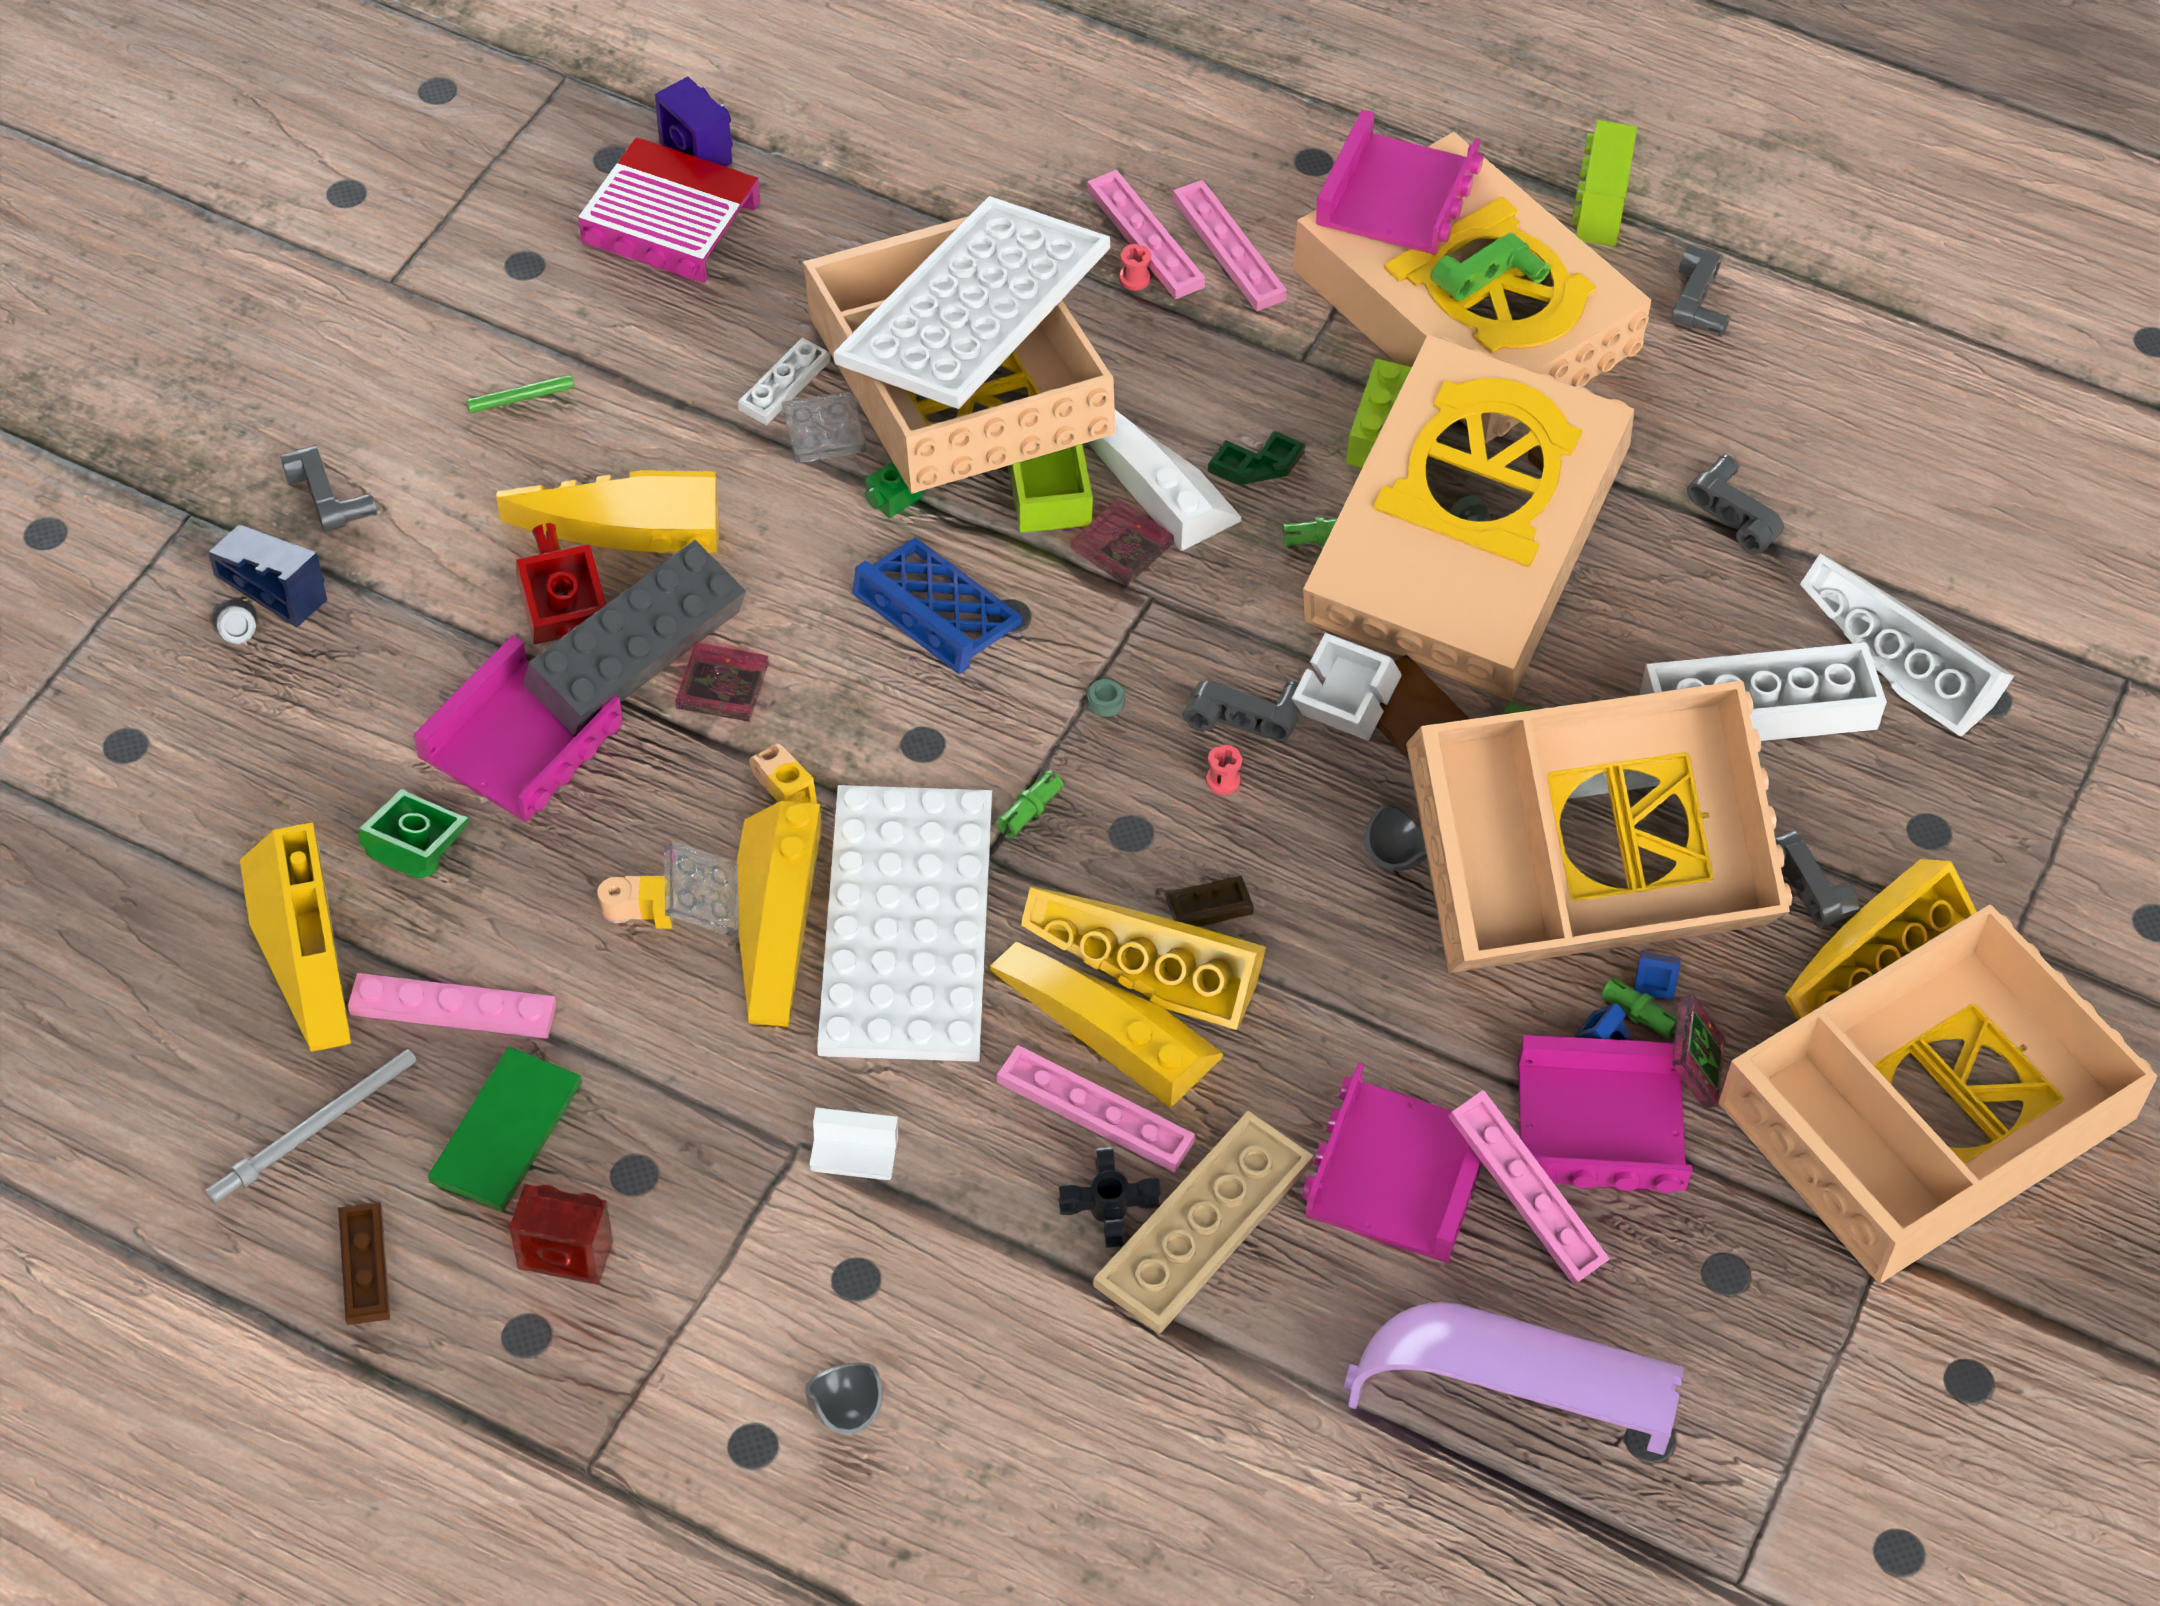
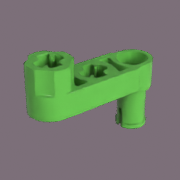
(1466, 278)

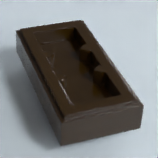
(1210, 902)

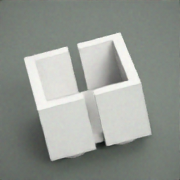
(1352, 686)

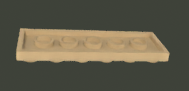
(1203, 1222)

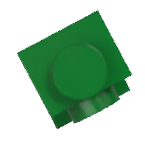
(888, 491)

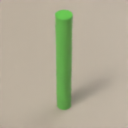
(520, 393)

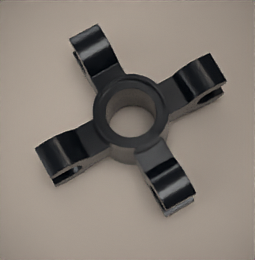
(1109, 1211)

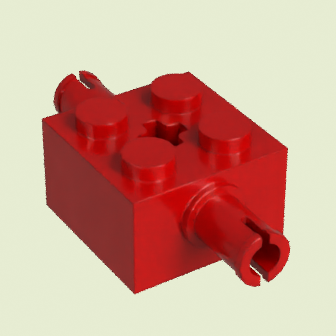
(555, 572)

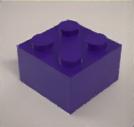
(693, 122)

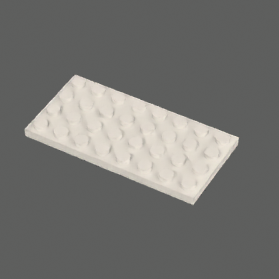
(972, 302)
(906, 924)

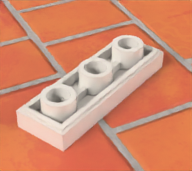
(784, 381)

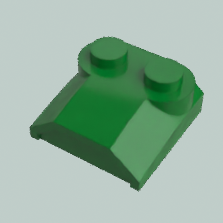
(410, 834)

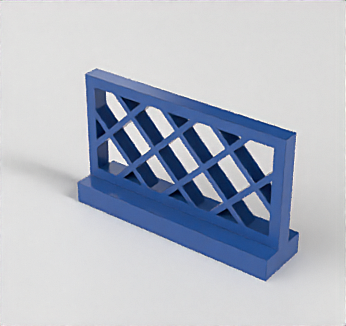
(917, 616)

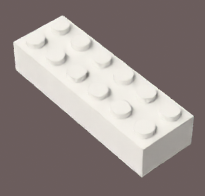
(1790, 689)

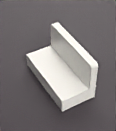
(854, 1143)

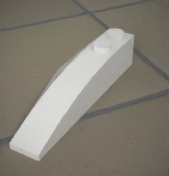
(1165, 484)
(1909, 650)

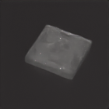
(823, 427)
(701, 888)

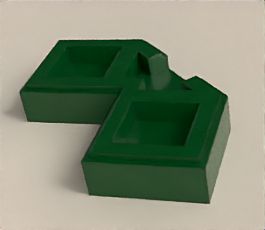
(1243, 466)

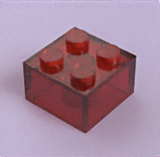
(561, 1233)

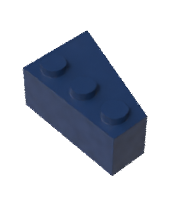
(270, 573)

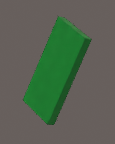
(505, 1129)

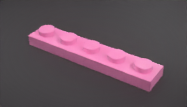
(1142, 228)
(1229, 245)
(452, 1005)
(1096, 1108)
(1528, 1187)

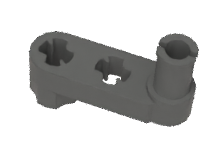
(1703, 268)
(333, 514)
(1754, 521)
(1234, 708)
(1823, 902)

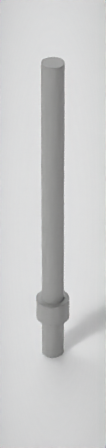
(247, 1171)

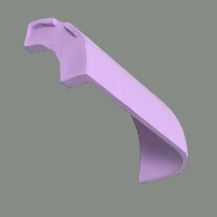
(1526, 1364)

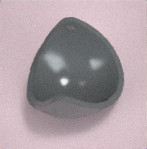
(1394, 839)
(845, 1397)

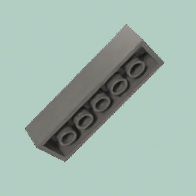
(634, 636)

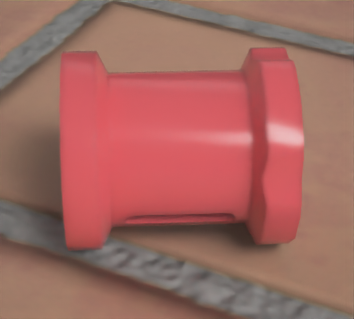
(1135, 262)
(1229, 772)

